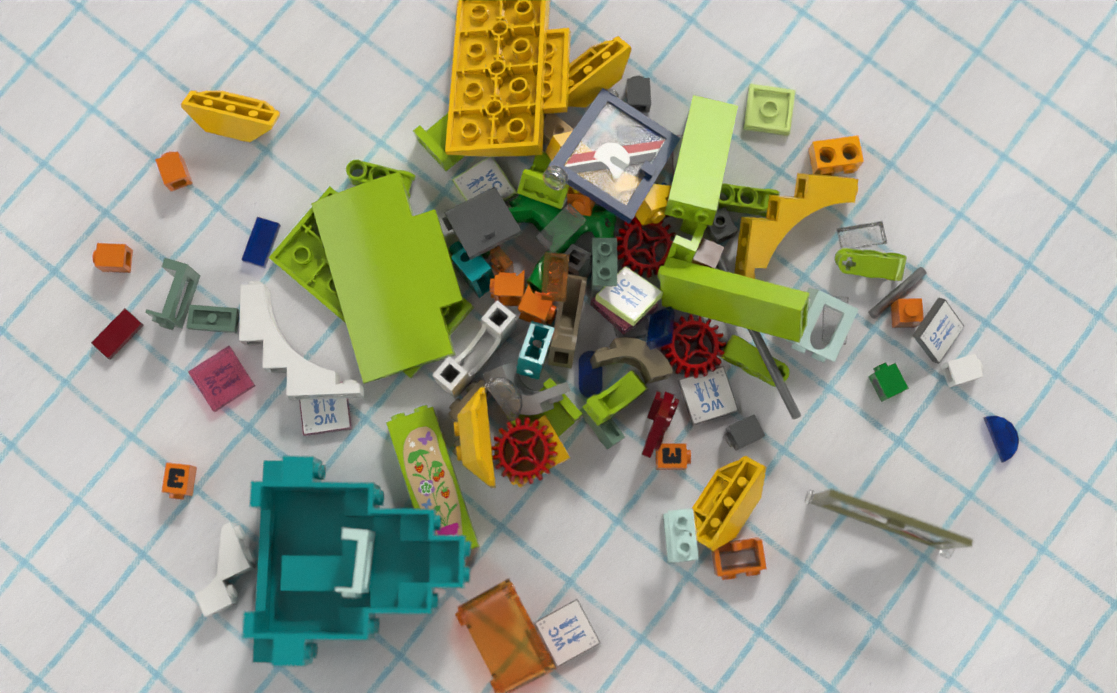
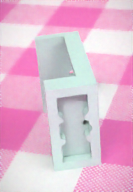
(817, 301)
(677, 529)
(363, 562)

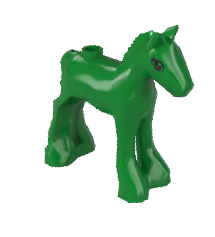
(529, 210)

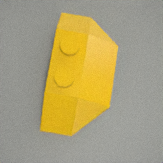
(597, 69)
(230, 114)
(475, 438)
(728, 501)

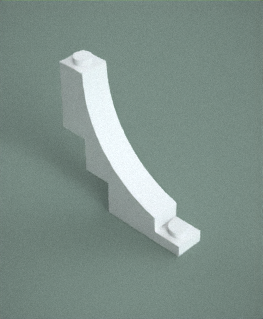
(303, 378)

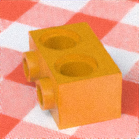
(834, 150)

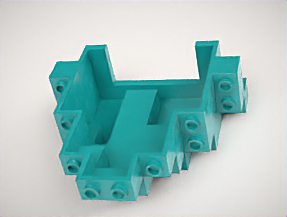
(307, 559)

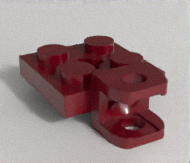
(661, 413)

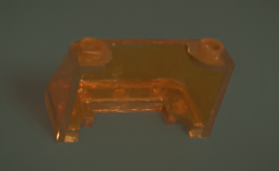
(505, 637)

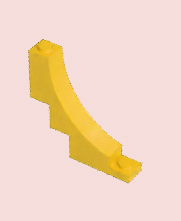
(761, 236)

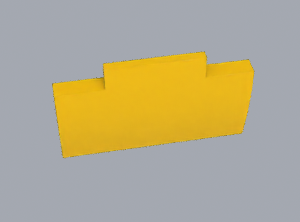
(505, 77)

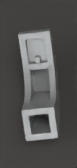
(533, 401)

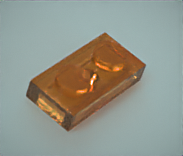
(501, 261)
(555, 277)

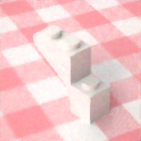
(232, 561)

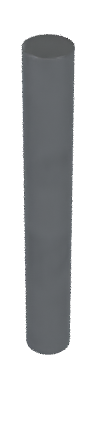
(897, 292)

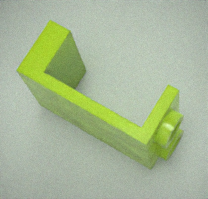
(434, 143)
(560, 417)

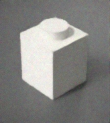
(962, 370)

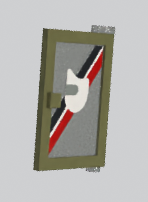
(889, 520)

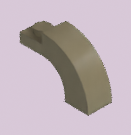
(635, 352)

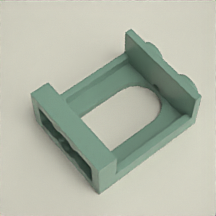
(603, 264)
(181, 273)

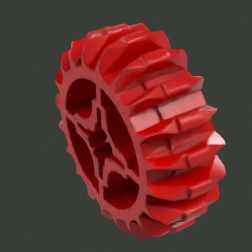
(642, 235)
(684, 340)
(516, 459)

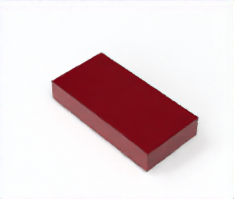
(117, 333)

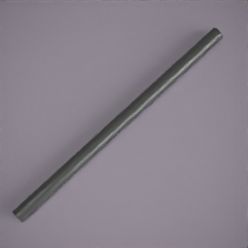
(770, 364)

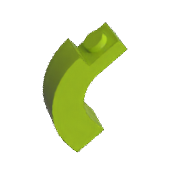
(615, 398)

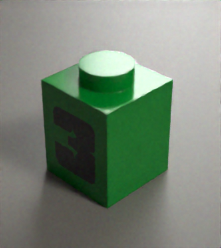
(887, 381)

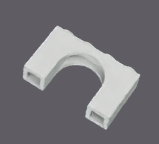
(496, 328)

